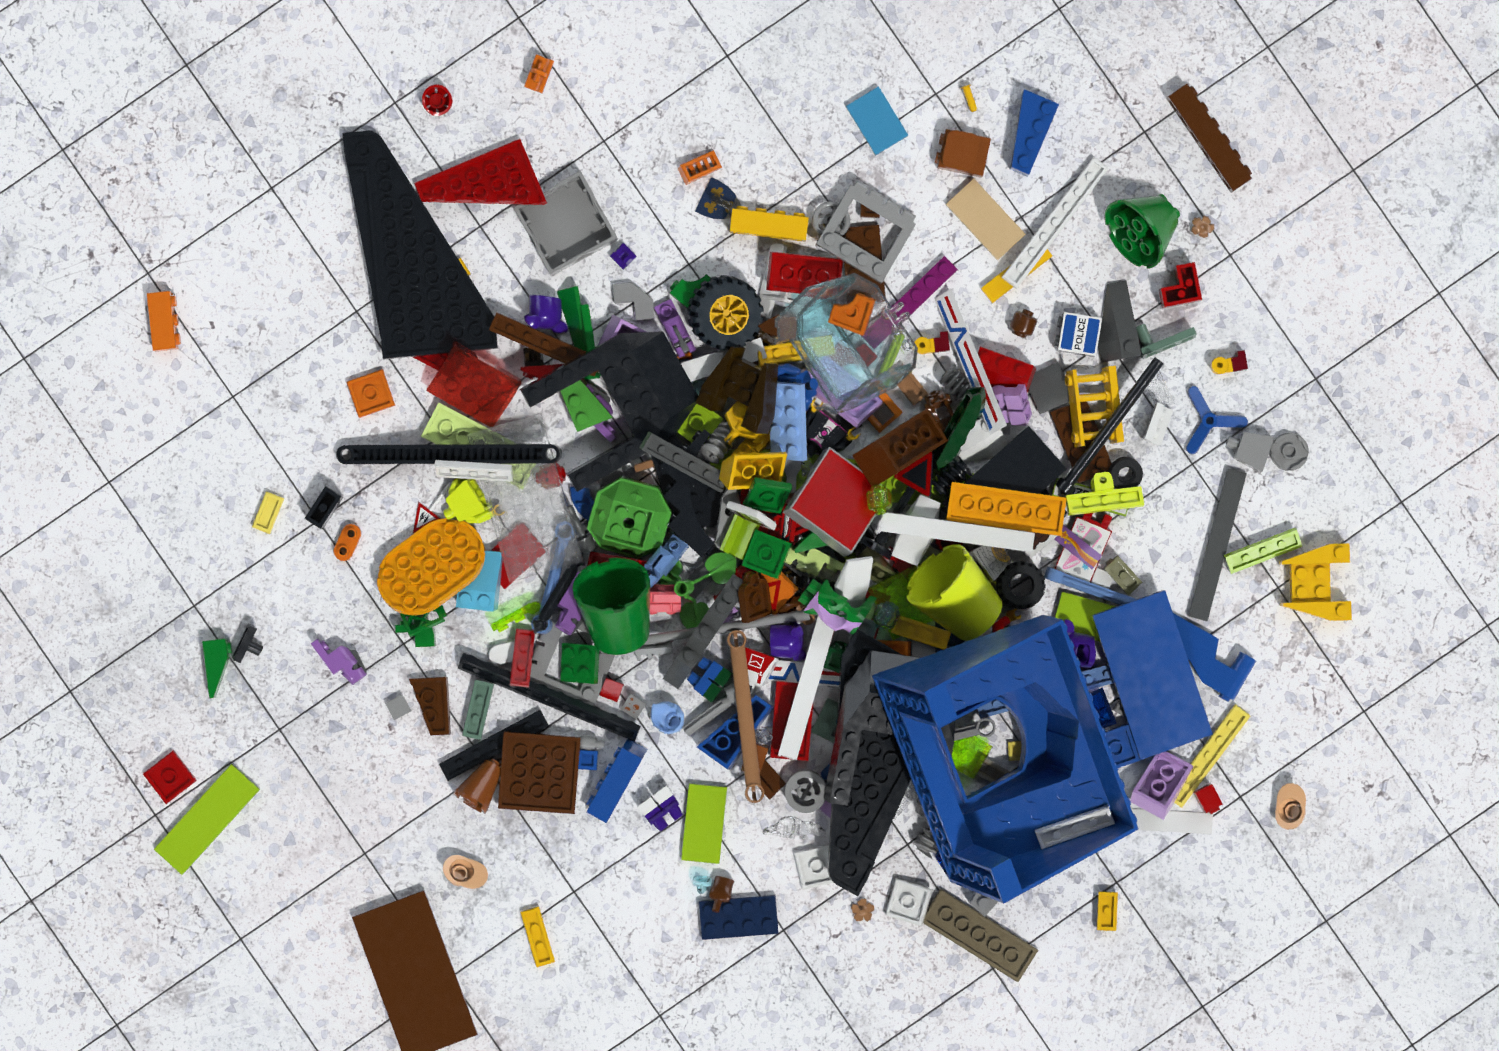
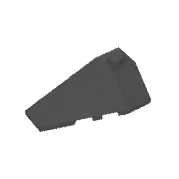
(1118, 328)

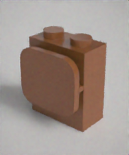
(963, 153)

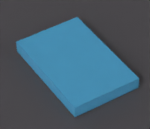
(877, 121)

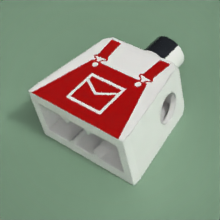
(759, 667)

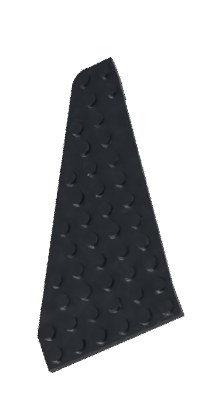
(413, 274)
(875, 791)

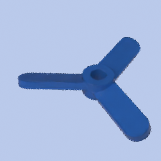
(1218, 420)

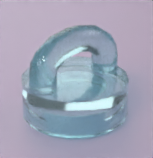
(702, 883)

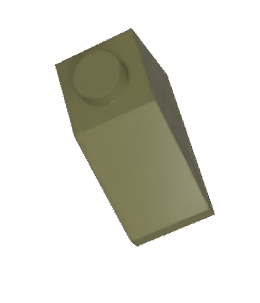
(880, 568)

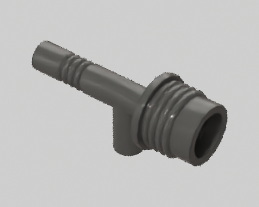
(585, 540)

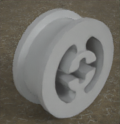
(792, 784)

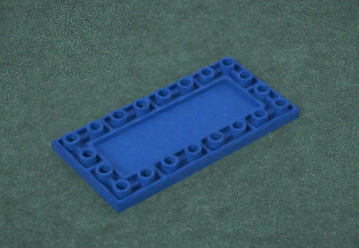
(1152, 674)

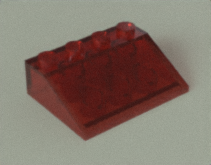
(474, 384)

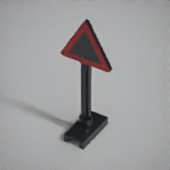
(917, 478)

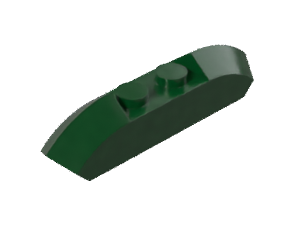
(959, 426)

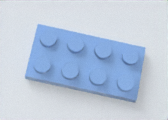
(789, 422)

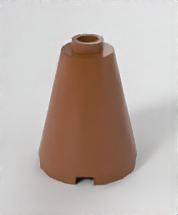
(480, 786)

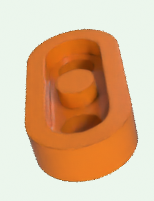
(347, 542)

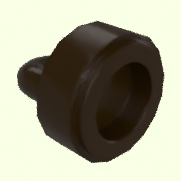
(795, 579)

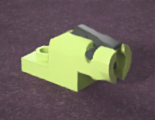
(811, 562)

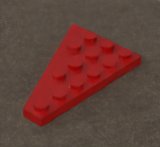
(491, 178)

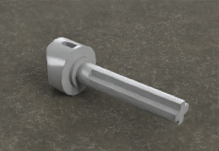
(712, 711)

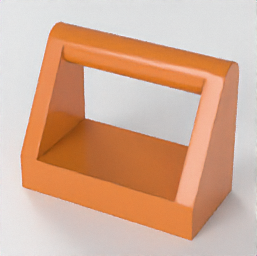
(894, 409)

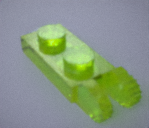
(517, 616)

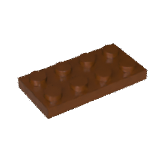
(869, 240)
(1063, 424)

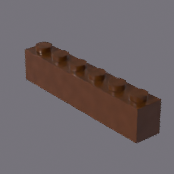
(1209, 138)

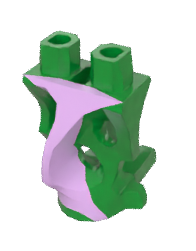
(827, 602)

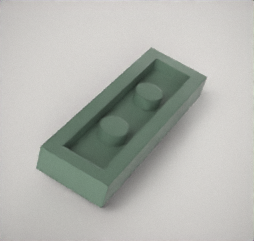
(478, 709)

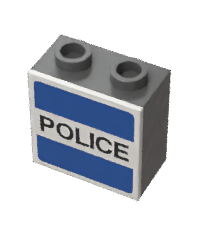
(1078, 334)

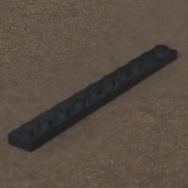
(551, 698)

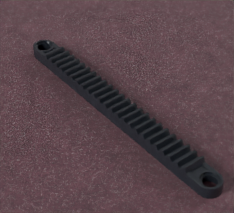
(450, 452)

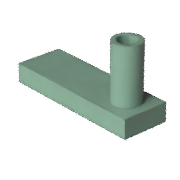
(1150, 348)

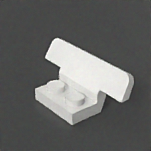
(769, 297)

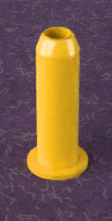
(969, 98)

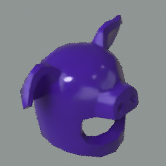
(545, 313)
(787, 641)
(1083, 645)

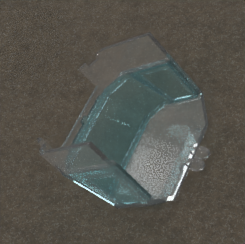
(845, 363)

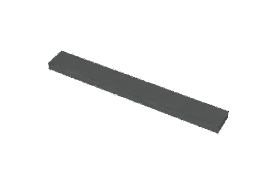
(1217, 544)

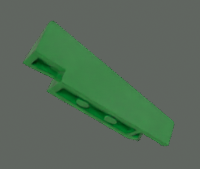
(578, 320)

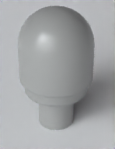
(590, 743)

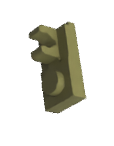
(1122, 575)

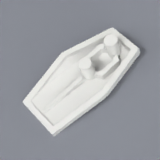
(910, 547)
(854, 580)

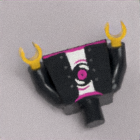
(825, 432)

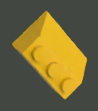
(741, 469)

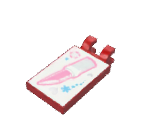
(1092, 533)

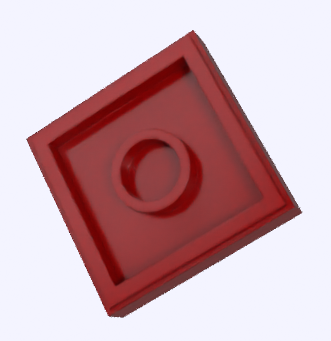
(169, 777)

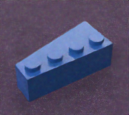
(1033, 124)
(725, 742)
(616, 781)

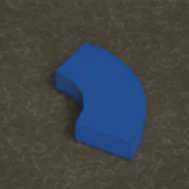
(582, 501)

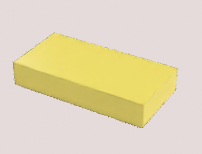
(268, 512)

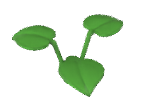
(721, 568)

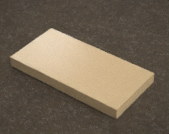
(985, 219)

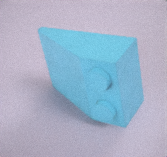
(485, 589)

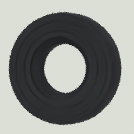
(1137, 472)

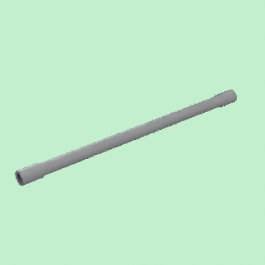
(793, 616)

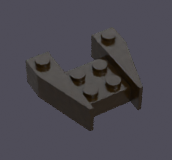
(746, 384)

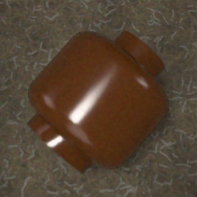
(1023, 323)

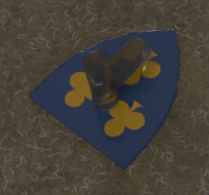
(717, 201)

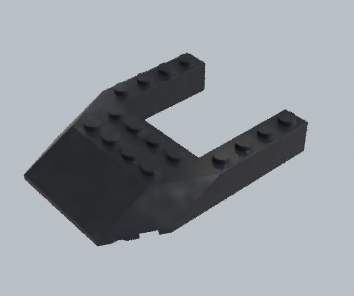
(645, 386)
(861, 711)

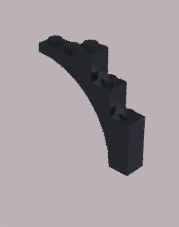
(686, 523)

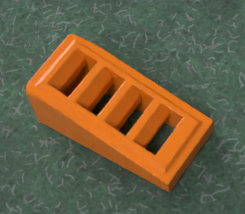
(685, 175)

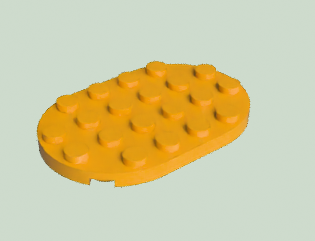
(431, 566)

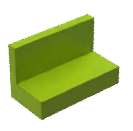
(738, 537)

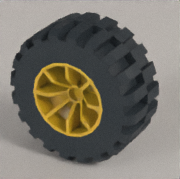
(725, 312)

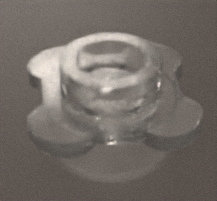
(763, 735)

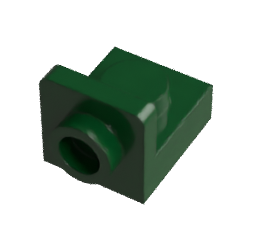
(834, 656)

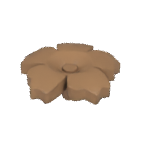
(1202, 226)
(862, 910)

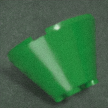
(1142, 228)

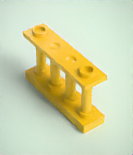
(1109, 395)

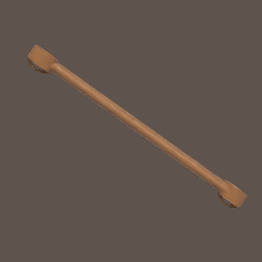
(745, 716)

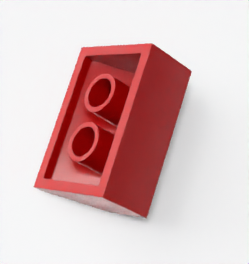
(1005, 370)

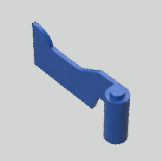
(1201, 652)

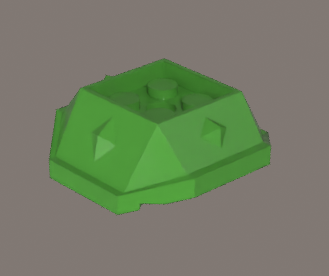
(632, 500)

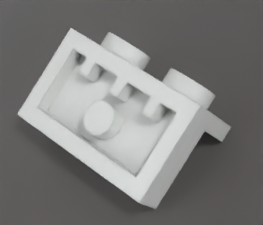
(1157, 424)

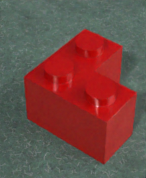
(1185, 291)

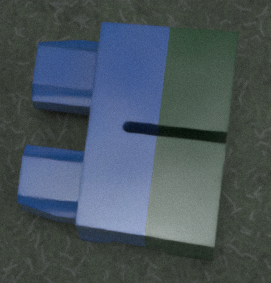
(713, 671)

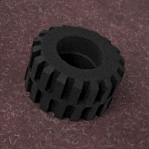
(1036, 592)

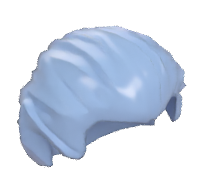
(667, 717)

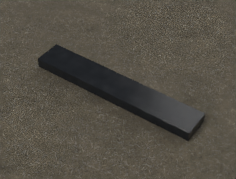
(490, 746)

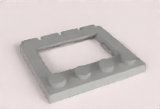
(852, 253)
(588, 692)

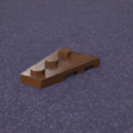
(434, 703)

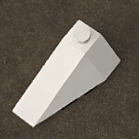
(980, 443)

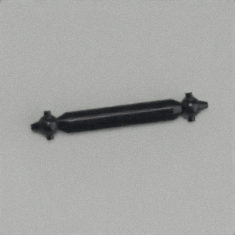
(556, 596)

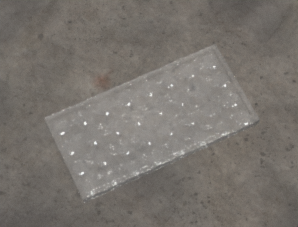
(532, 509)

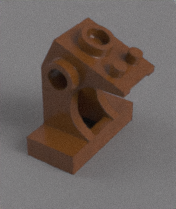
(935, 400)

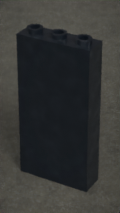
(1020, 466)

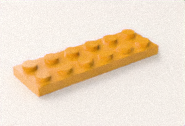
(1006, 509)

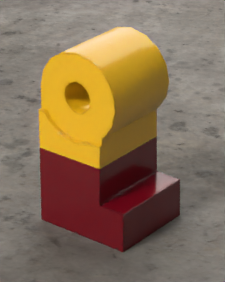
(933, 345)
(1221, 365)

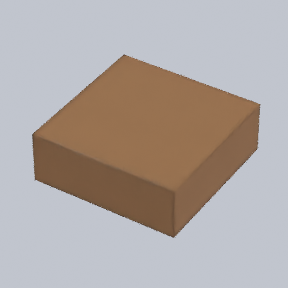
(643, 466)

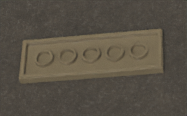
(979, 935)

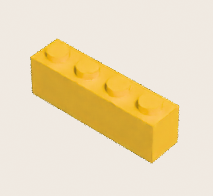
(769, 225)

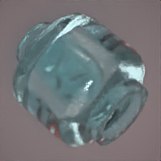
(886, 615)

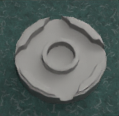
(1289, 451)

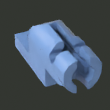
(665, 559)

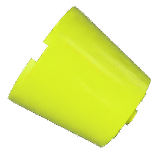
(955, 593)

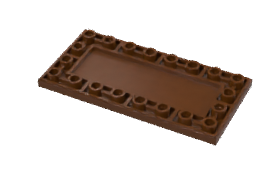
(415, 974)

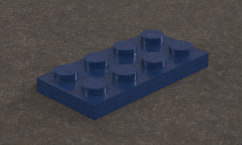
(739, 917)

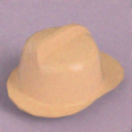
(1290, 806)
(465, 872)

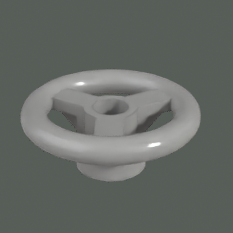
(816, 221)

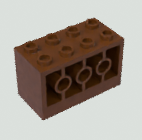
(900, 448)

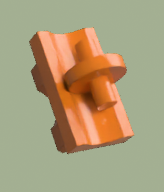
(539, 74)

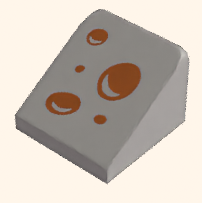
(633, 706)

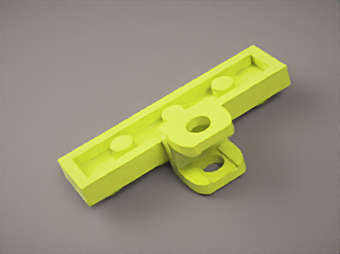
(1104, 497)

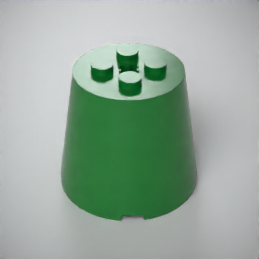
(615, 604)

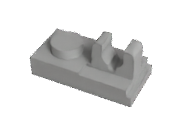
(658, 648)

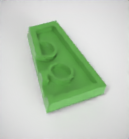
(583, 406)

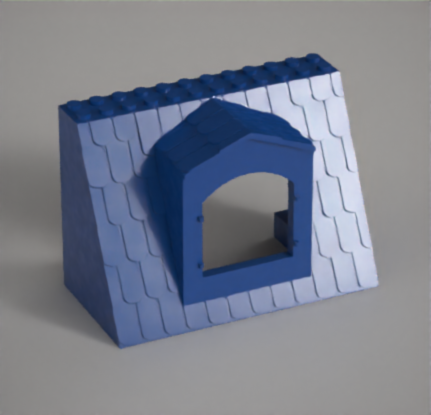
(1062, 768)

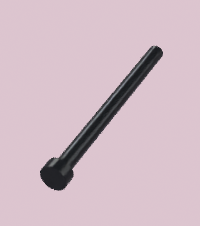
(1067, 484)

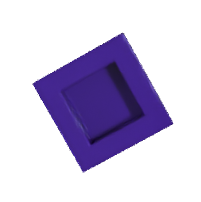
(623, 256)

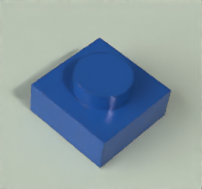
(588, 760)

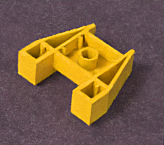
(1311, 582)

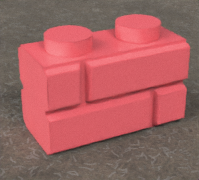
(664, 600)

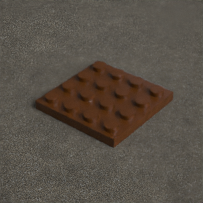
(539, 772)

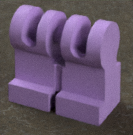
(1013, 404)

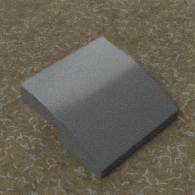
(1049, 388)

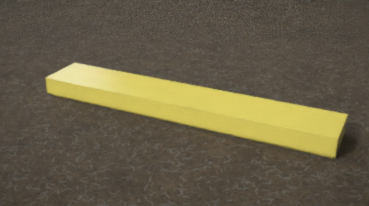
(1212, 751)

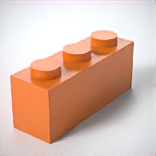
(163, 321)

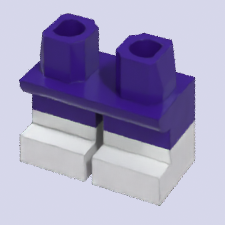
(654, 814)

